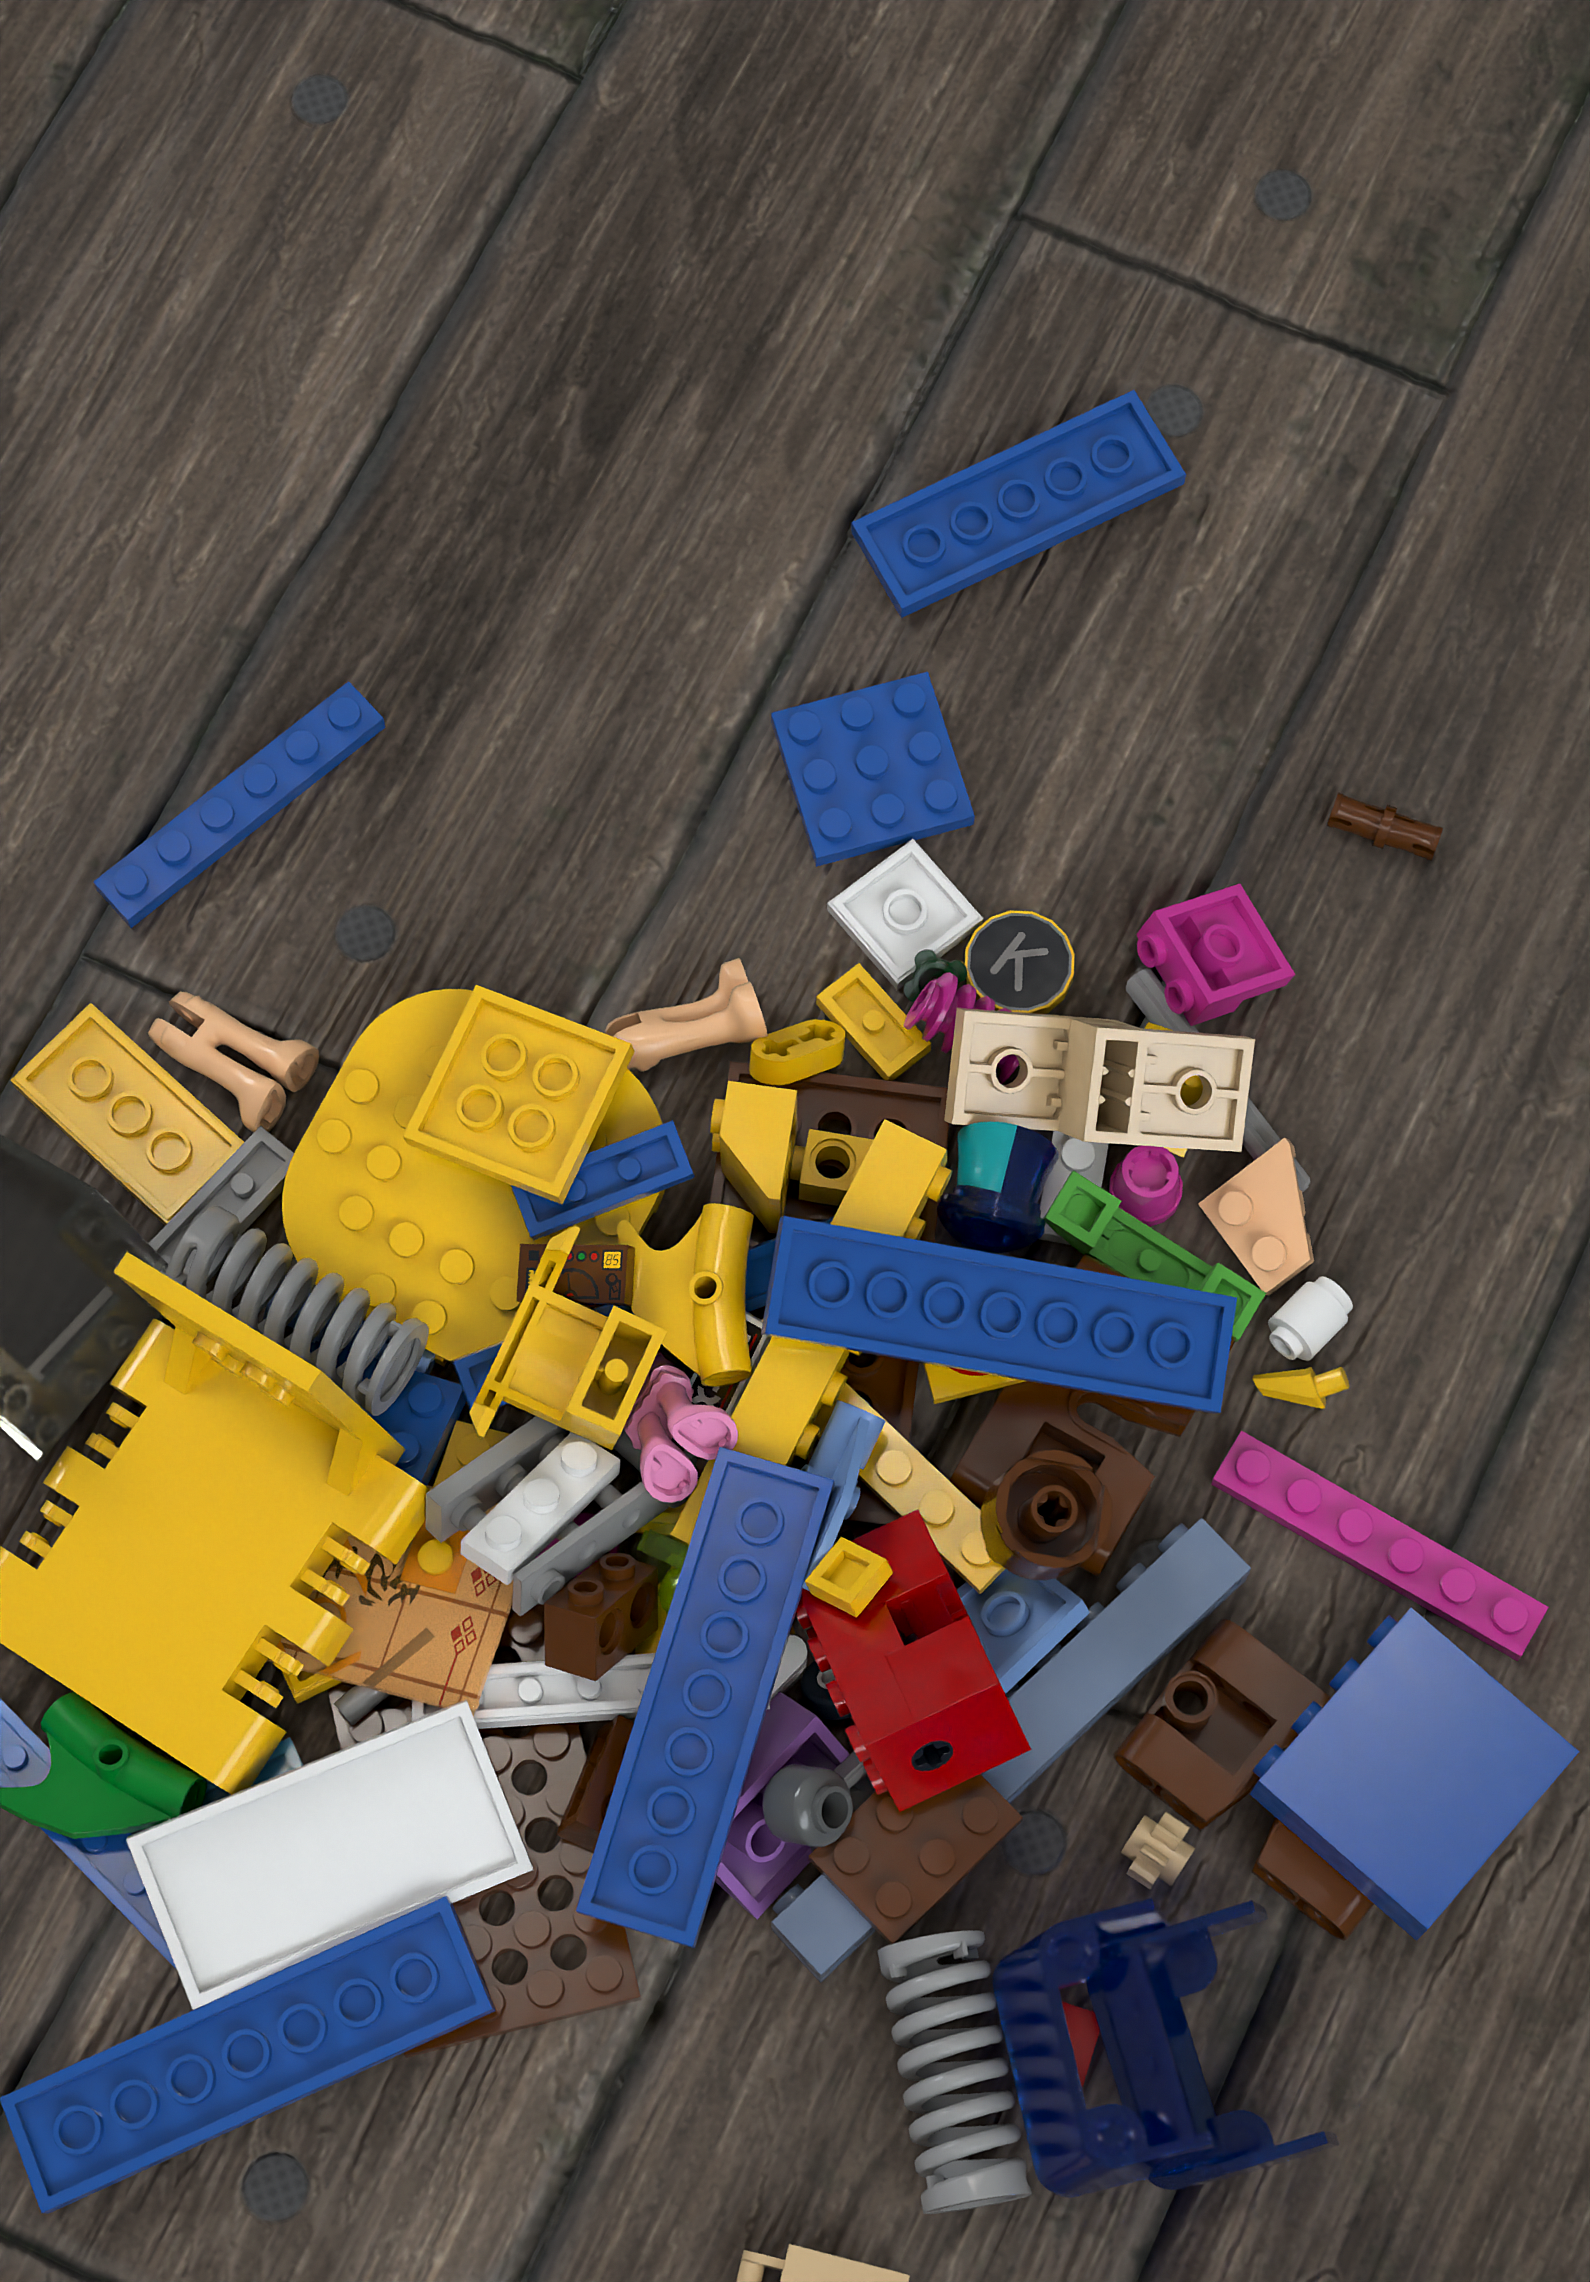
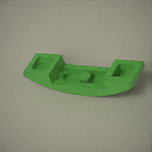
(1097, 1226)

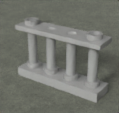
(489, 1478)

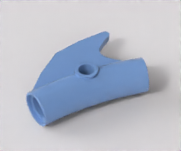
(840, 1456)

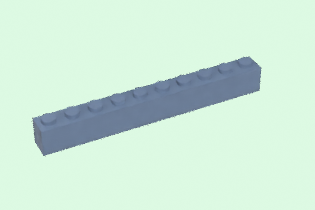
(1056, 1705)

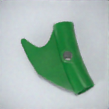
(101, 1778)

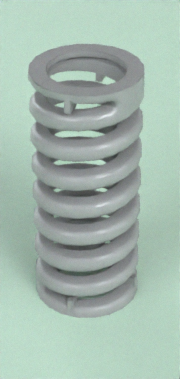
(218, 1242)
(950, 2182)

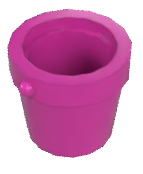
(1148, 1184)

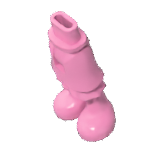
(665, 1412)

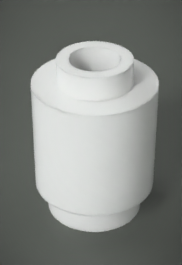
(1309, 1319)

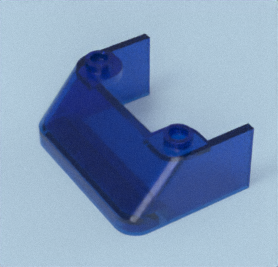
(1154, 2053)
(1071, 2145)

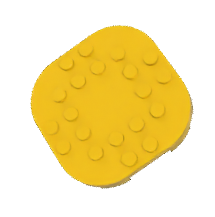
(414, 1223)

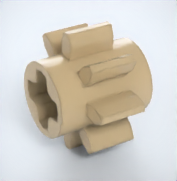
(1158, 1850)

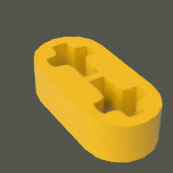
(797, 1052)

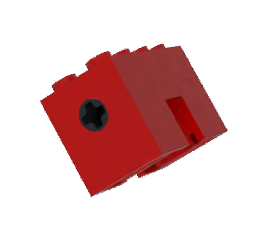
(913, 1673)

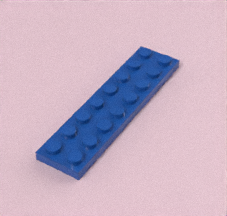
(998, 1315)
(705, 1698)
(246, 2055)

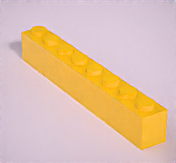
(799, 1376)

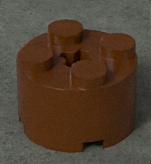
(1072, 1496)

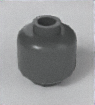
(807, 1805)

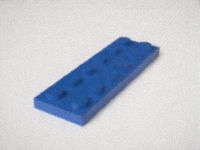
(1017, 503)

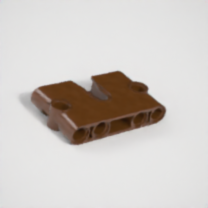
(1045, 1417)
(1207, 1761)

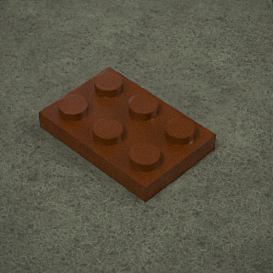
(908, 1860)

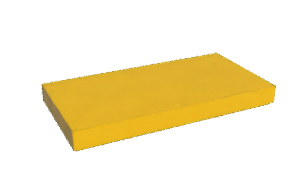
(127, 1113)

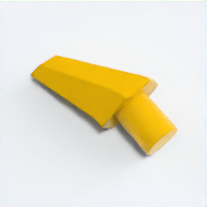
(1302, 1385)

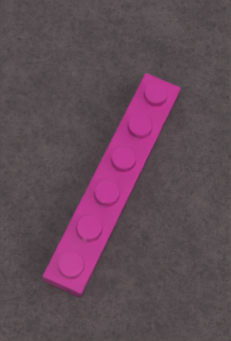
(1379, 1545)

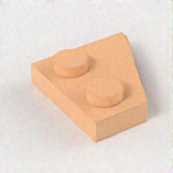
(1263, 1218)

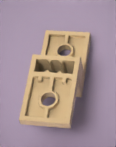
(1100, 1079)

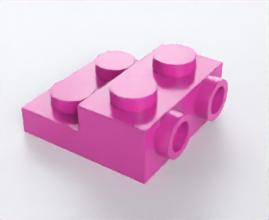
(1212, 954)

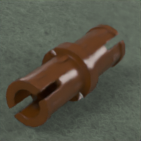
(1384, 826)

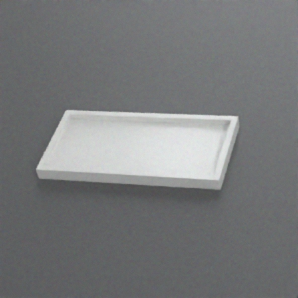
(328, 1852)

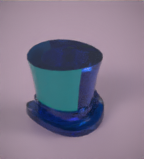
(998, 1187)

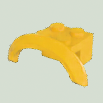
(569, 1359)

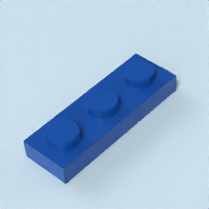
(610, 1180)

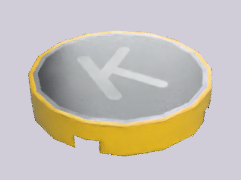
(1020, 962)

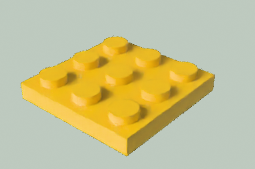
(518, 1094)

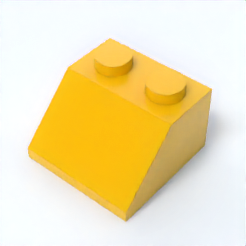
(757, 1142)

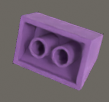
(755, 1861)

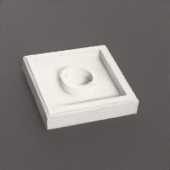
(903, 910)

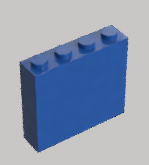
(1411, 1771)

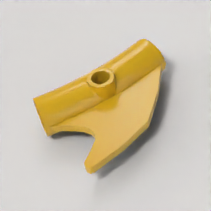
(674, 1286)

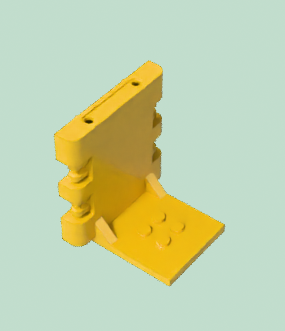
(206, 1535)

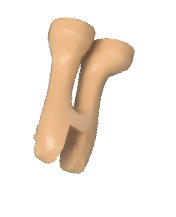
(721, 1018)
(258, 1097)

